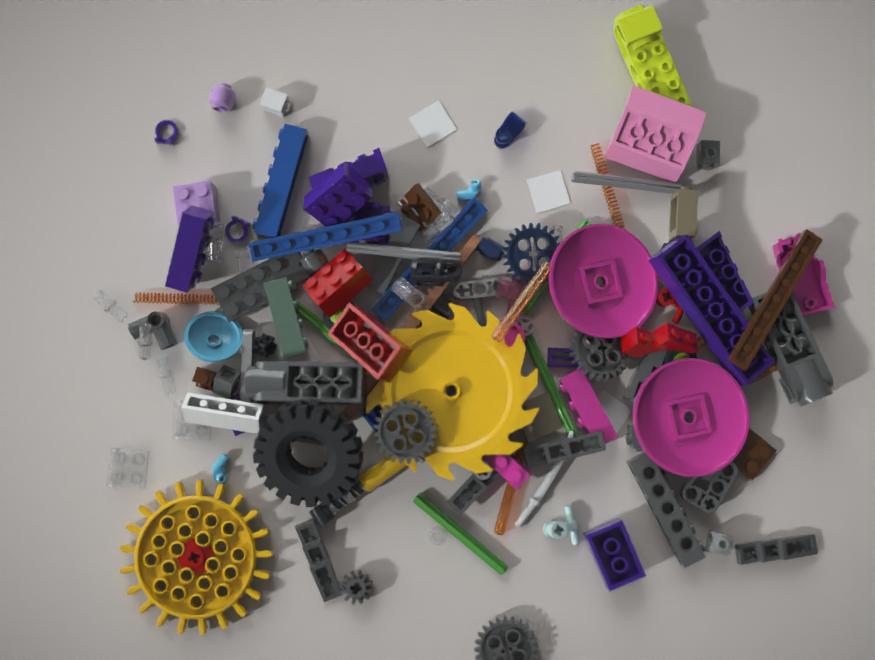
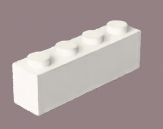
(223, 413)

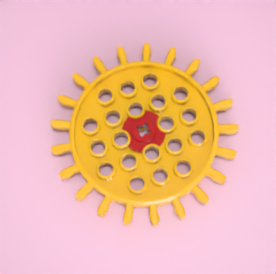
(212, 601)

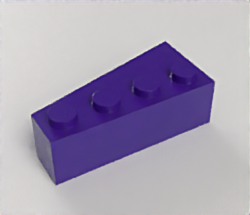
(369, 167)
(721, 264)

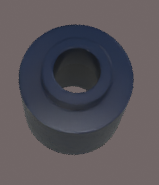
(490, 249)

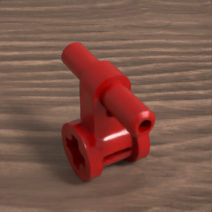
(672, 302)

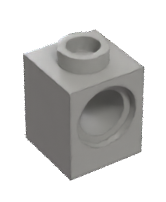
(719, 543)

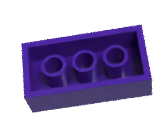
(190, 249)

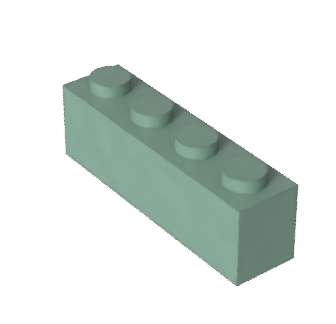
(285, 317)

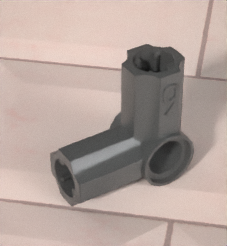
(162, 331)

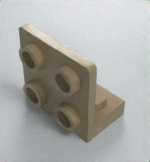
(545, 419)

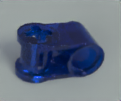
(510, 128)

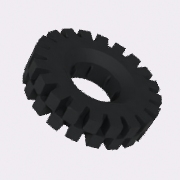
(287, 473)

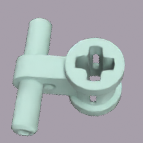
(562, 528)

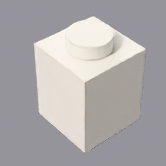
(275, 102)

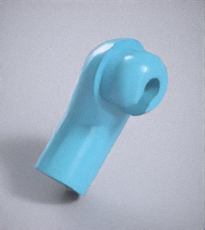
(473, 190)
(219, 469)

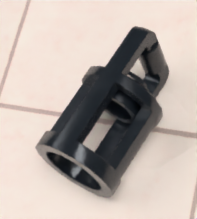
(441, 273)

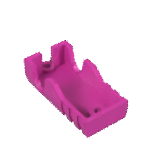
(812, 283)

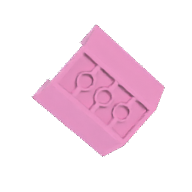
(655, 134)

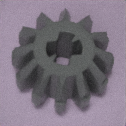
(350, 581)

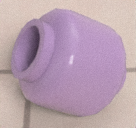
(222, 98)

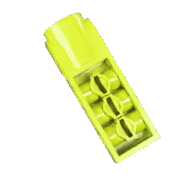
(646, 53)

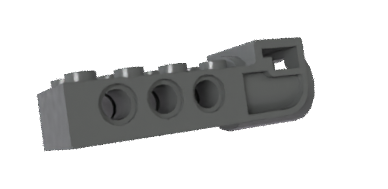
(796, 355)
(290, 381)

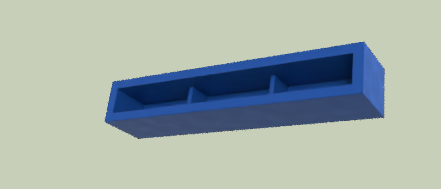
(281, 181)

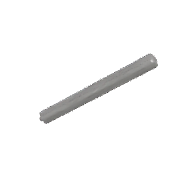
(625, 182)
(403, 252)

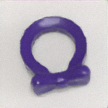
(170, 141)
(245, 225)

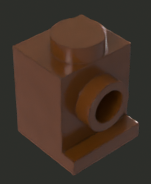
(204, 378)

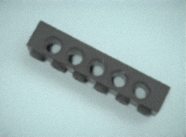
(685, 556)

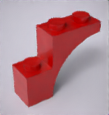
(666, 337)

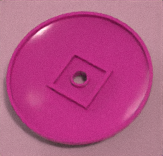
(627, 274)
(718, 420)

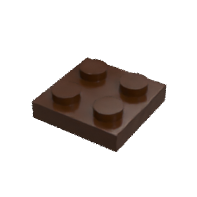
(753, 455)

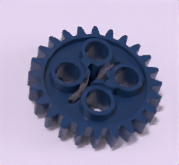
(515, 255)

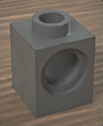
(226, 382)

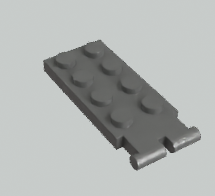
(246, 290)

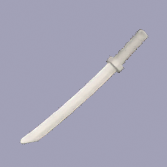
(535, 500)

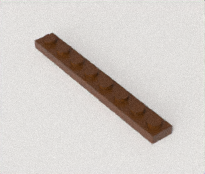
(774, 300)

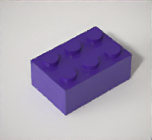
(338, 196)
(614, 554)

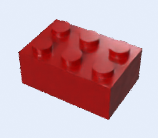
(337, 283)

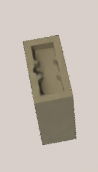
(683, 213)

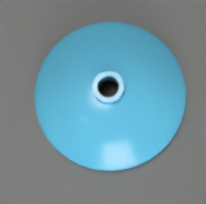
(210, 328)

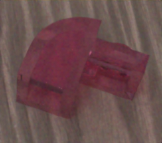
(508, 290)

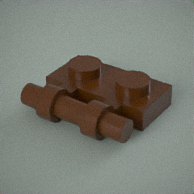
(422, 204)

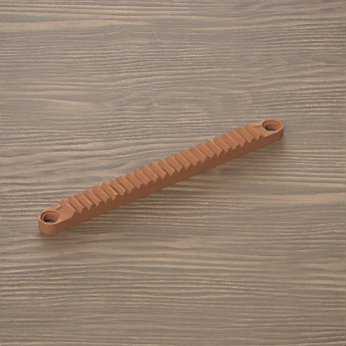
(434, 295)

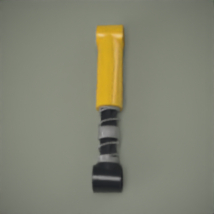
(367, 482)

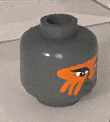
(313, 260)

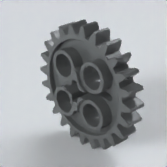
(599, 351)
(388, 438)
(523, 642)

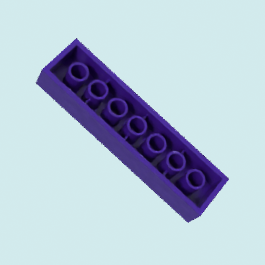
(707, 305)

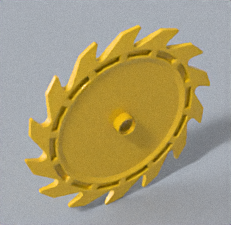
(486, 383)

